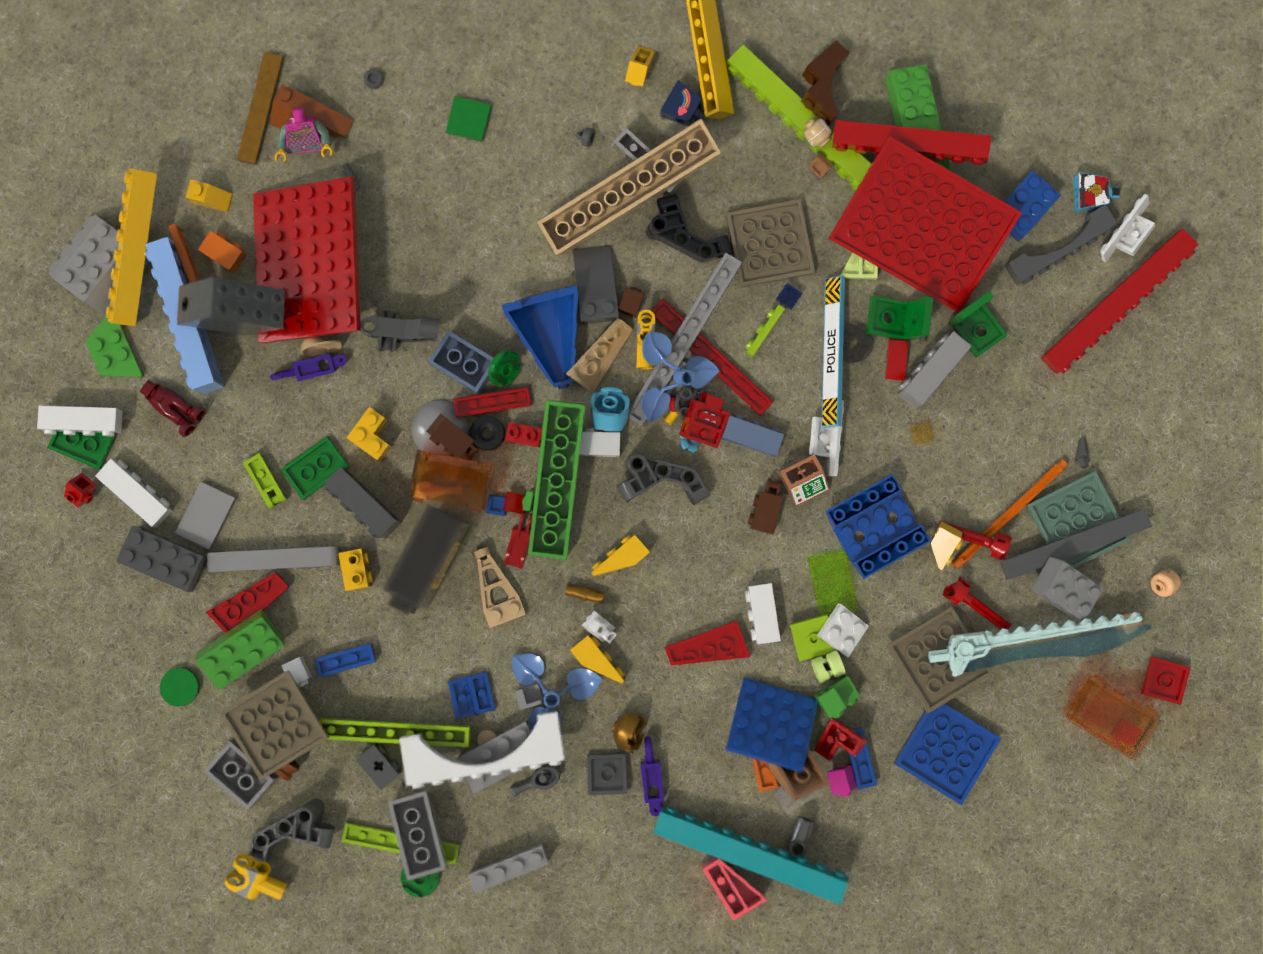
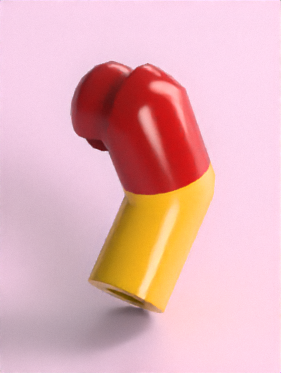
(672, 416)

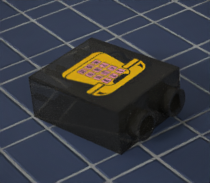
(425, 560)

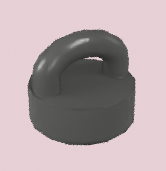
(586, 136)

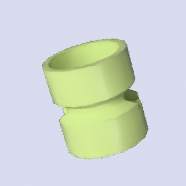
(834, 664)

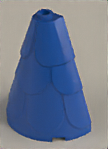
(548, 330)

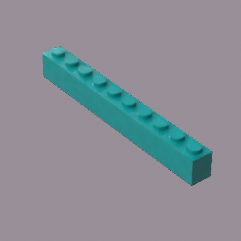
(751, 854)

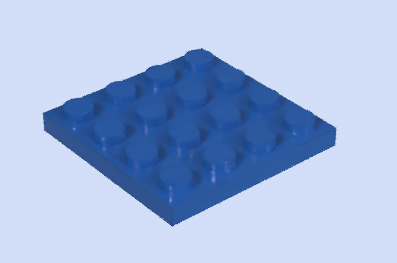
(772, 725)
(947, 751)

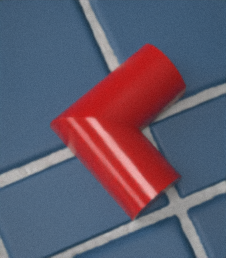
(838, 735)

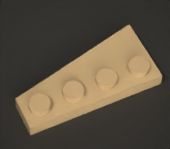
(596, 361)

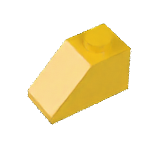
(639, 66)
(208, 195)

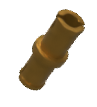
(584, 593)

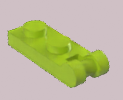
(264, 480)

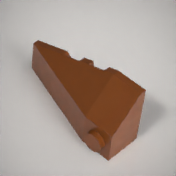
(288, 98)

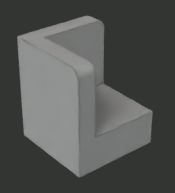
(529, 696)

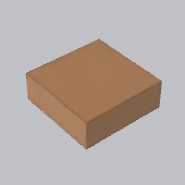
(820, 166)

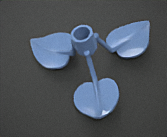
(698, 374)
(581, 683)

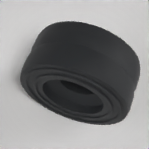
(487, 422)

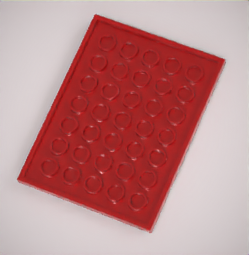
(924, 224)
(311, 252)

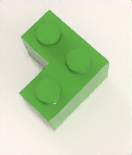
(835, 697)

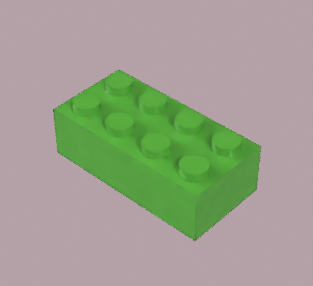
(240, 649)

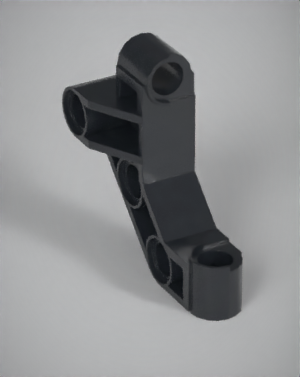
(673, 224)

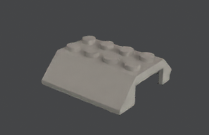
(88, 263)

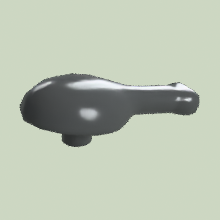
(542, 779)

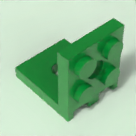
(978, 316)
(907, 319)

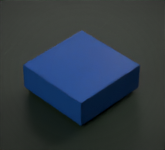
(495, 505)

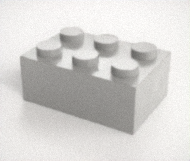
(1067, 589)
(237, 777)

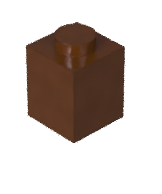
(631, 302)

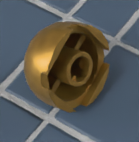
(628, 732)

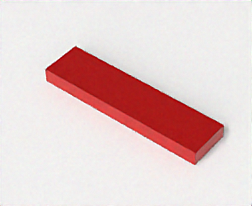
(492, 402)

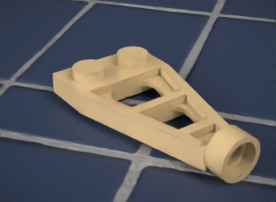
(504, 611)

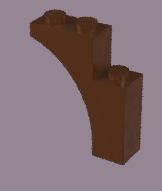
(819, 75)

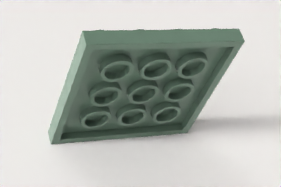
(1073, 510)

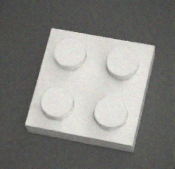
(843, 630)

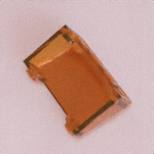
(450, 481)

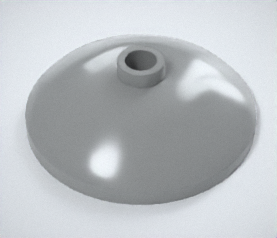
(426, 416)

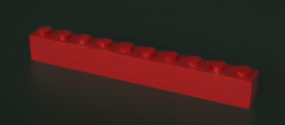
(1120, 300)

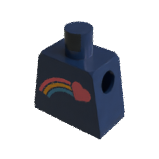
(682, 105)

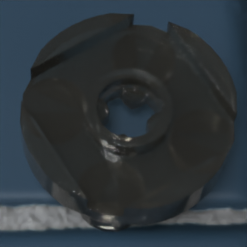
(864, 341)

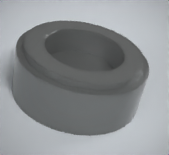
(373, 79)

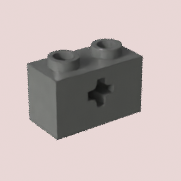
(369, 762)

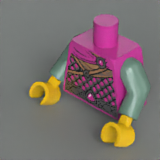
(303, 135)

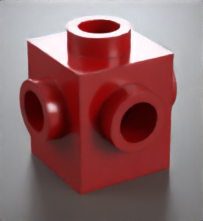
(80, 490)

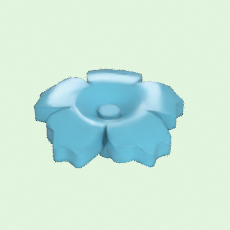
(690, 444)

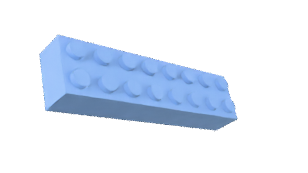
(190, 341)

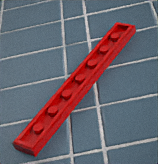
(727, 371)

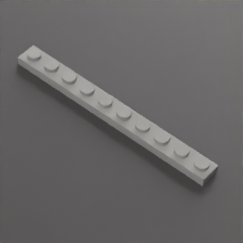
(689, 330)

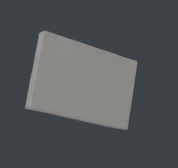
(205, 515)

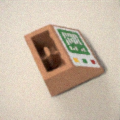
(804, 480)

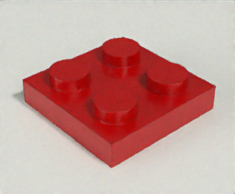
(1165, 680)

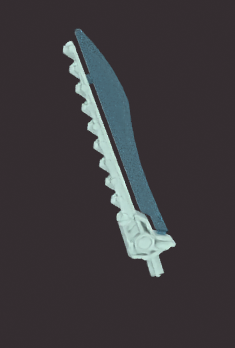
(977, 644)

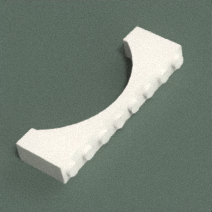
(427, 765)

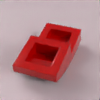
(896, 359)

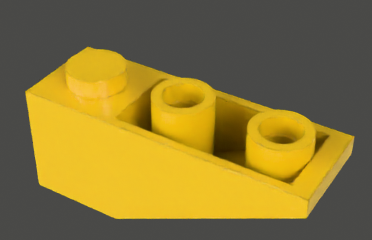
(627, 555)
(591, 656)

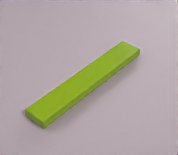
(386, 840)

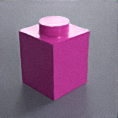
(842, 780)

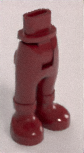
(163, 401)

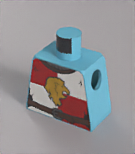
(1092, 192)

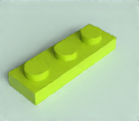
(764, 330)

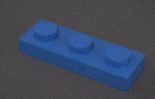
(345, 660)
(862, 765)

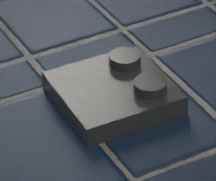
(607, 774)

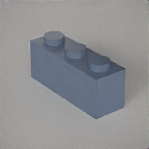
(753, 435)

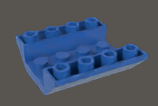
(882, 540)

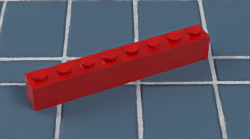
(928, 142)

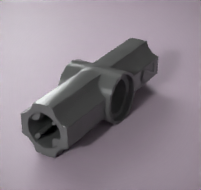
(800, 836)

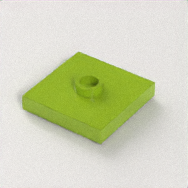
(806, 640)

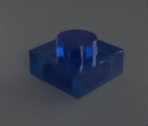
(789, 296)

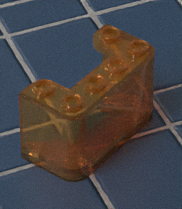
(1111, 717)

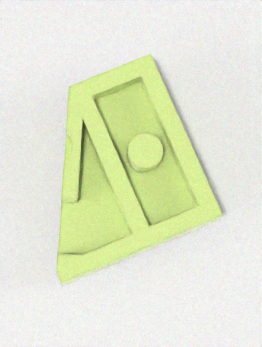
(859, 269)

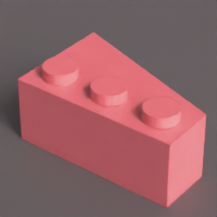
(732, 888)

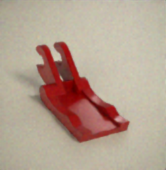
(518, 543)

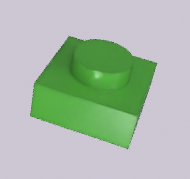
(528, 501)

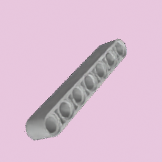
(273, 559)

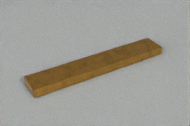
(260, 108)

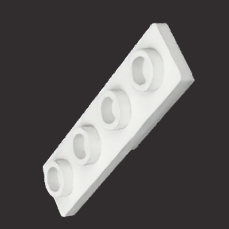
(1131, 233)
(826, 443)

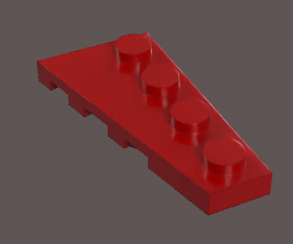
(248, 602)
(714, 645)

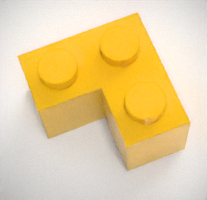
(366, 432)

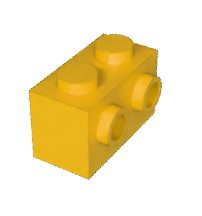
(355, 569)

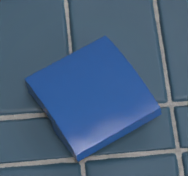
(471, 695)

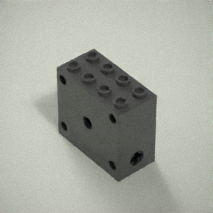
(230, 306)

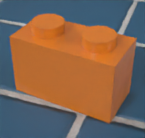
(222, 252)

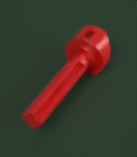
(999, 545)
(960, 592)

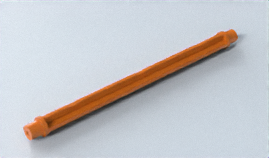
(1012, 511)

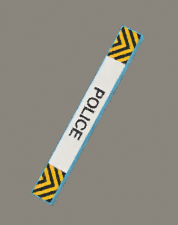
(833, 352)

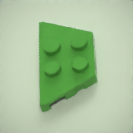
(112, 351)

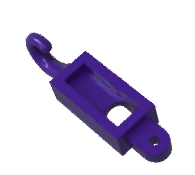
(309, 367)
(651, 777)

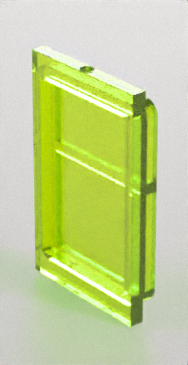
(832, 582)

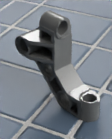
(395, 330)
(647, 476)
(304, 827)

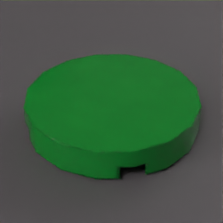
(504, 368)
(179, 687)
(420, 886)

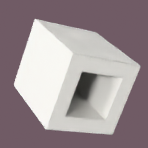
(299, 670)

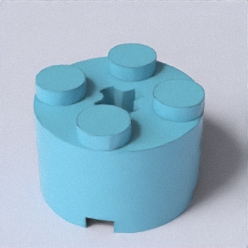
(609, 409)

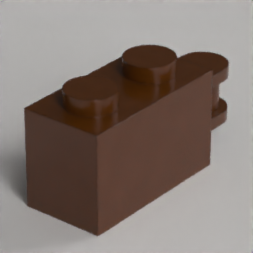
(451, 437)
(766, 509)

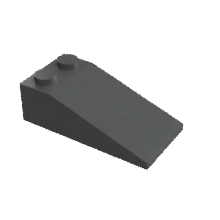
(595, 285)

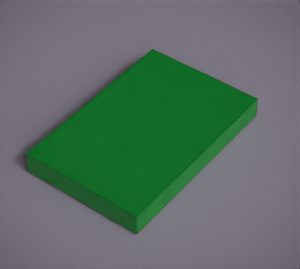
(83, 448)
(314, 467)

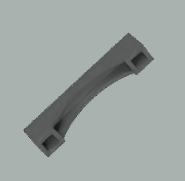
(1097, 223)

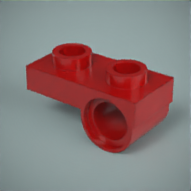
(524, 435)

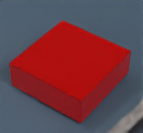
(513, 502)

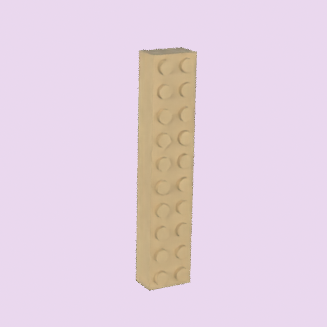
(630, 188)

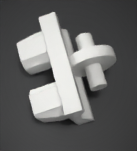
(599, 627)

